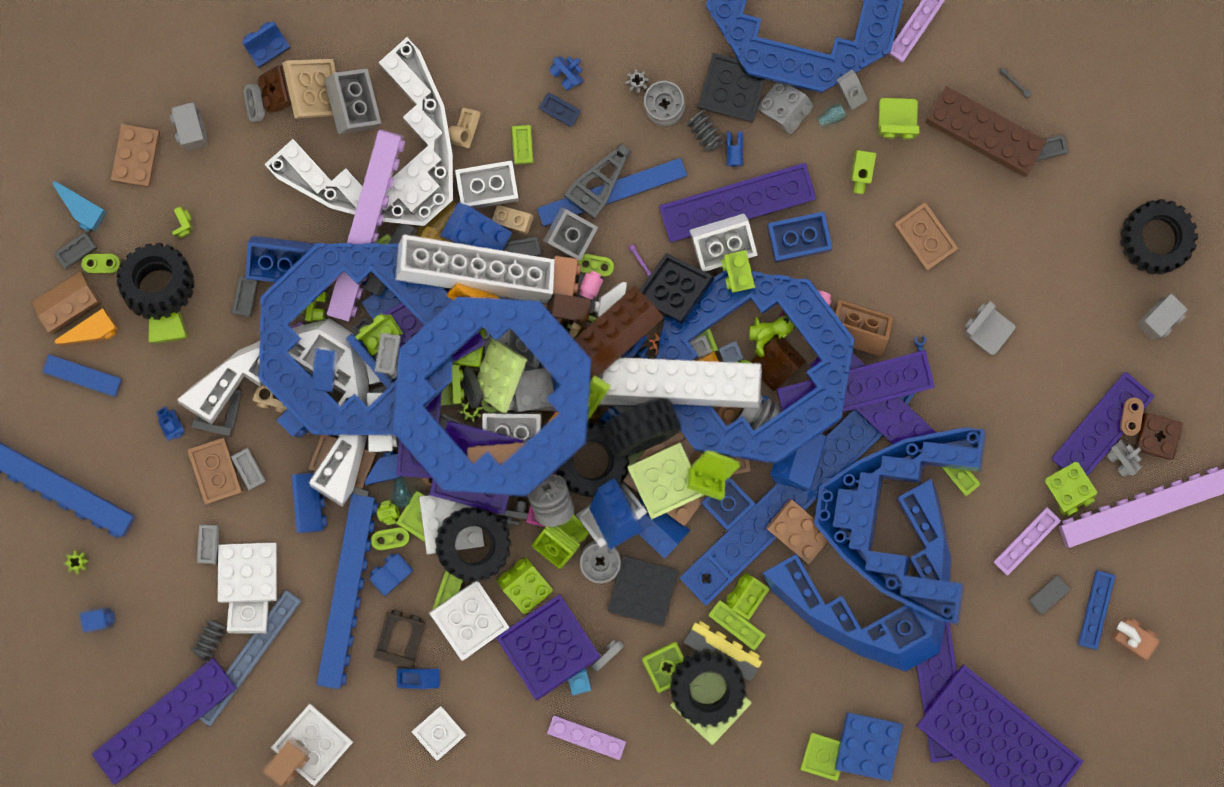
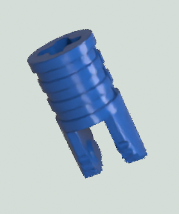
(734, 152)

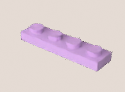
(914, 28)
(1026, 541)
(586, 737)

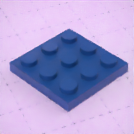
(868, 746)

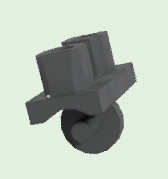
(519, 512)

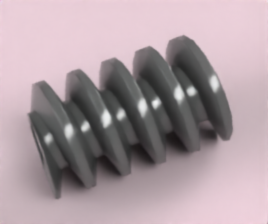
(705, 132)
(208, 639)

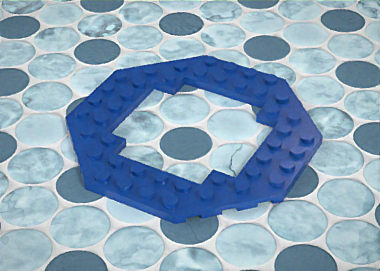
(800, 65)
(294, 293)
(802, 419)
(539, 455)

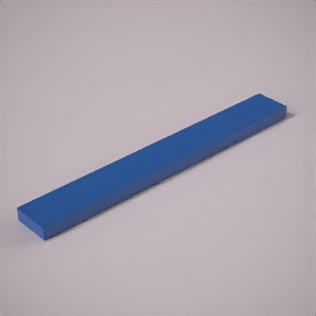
(622, 189)

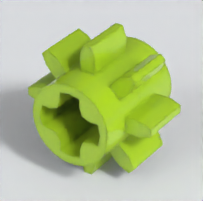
(476, 413)
(388, 512)
(71, 562)

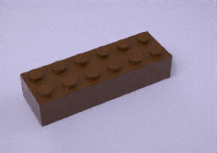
(985, 131)
(618, 330)

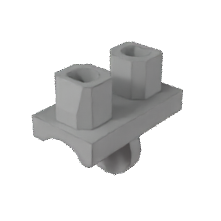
(1128, 457)

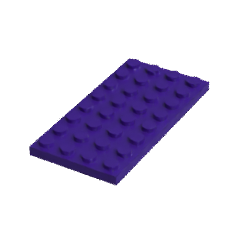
(996, 736)

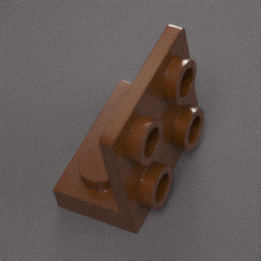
(778, 362)

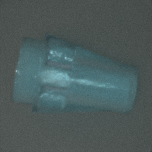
(832, 115)
(401, 495)

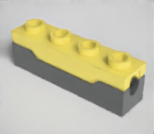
(701, 638)

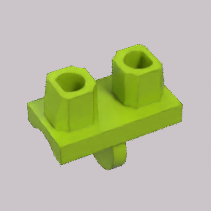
(314, 314)

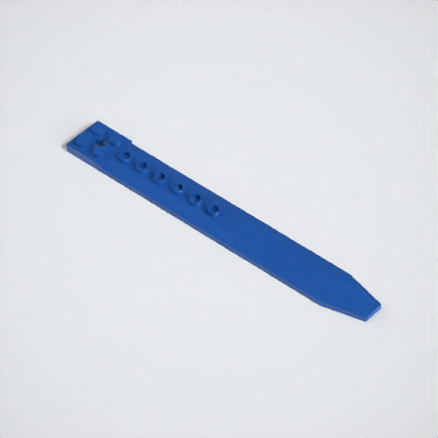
(749, 535)

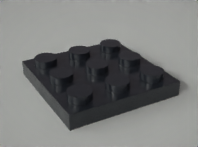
(730, 89)
(676, 287)
(642, 591)

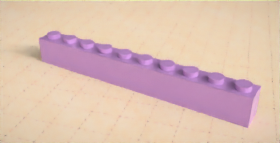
(368, 217)
(1142, 508)

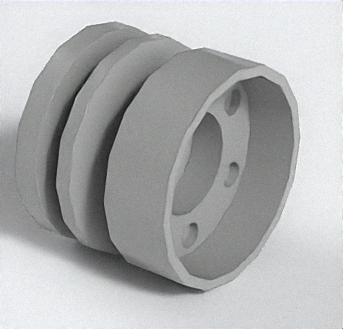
(658, 94)
(758, 416)
(552, 502)
(599, 572)

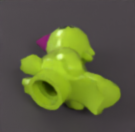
(765, 331)

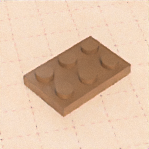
(135, 155)
(925, 236)
(323, 448)
(214, 471)
(797, 531)

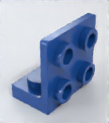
(265, 44)

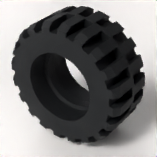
(1176, 219)
(148, 260)
(641, 427)
(588, 486)
(498, 550)
(713, 712)

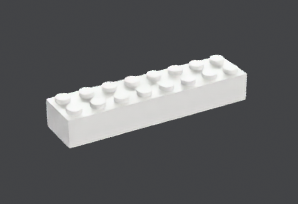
(481, 268)
(684, 382)

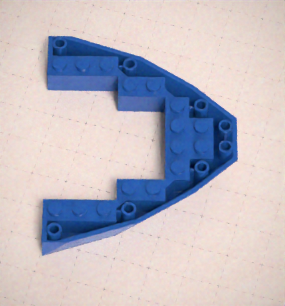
(850, 508)
(904, 635)

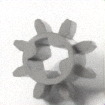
(640, 76)

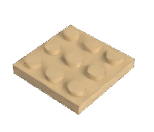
(308, 87)

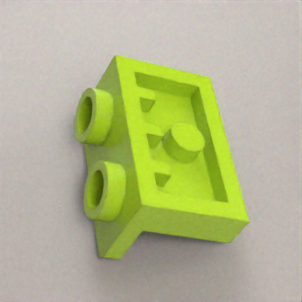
(738, 271)
(371, 333)
(746, 596)

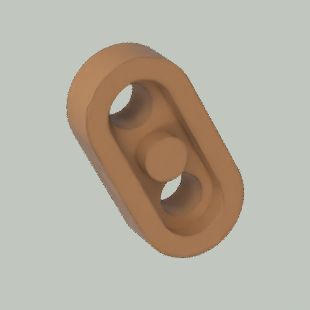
(1132, 416)

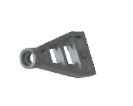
(587, 200)

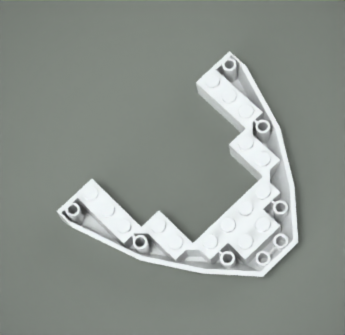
(421, 186)
(340, 467)

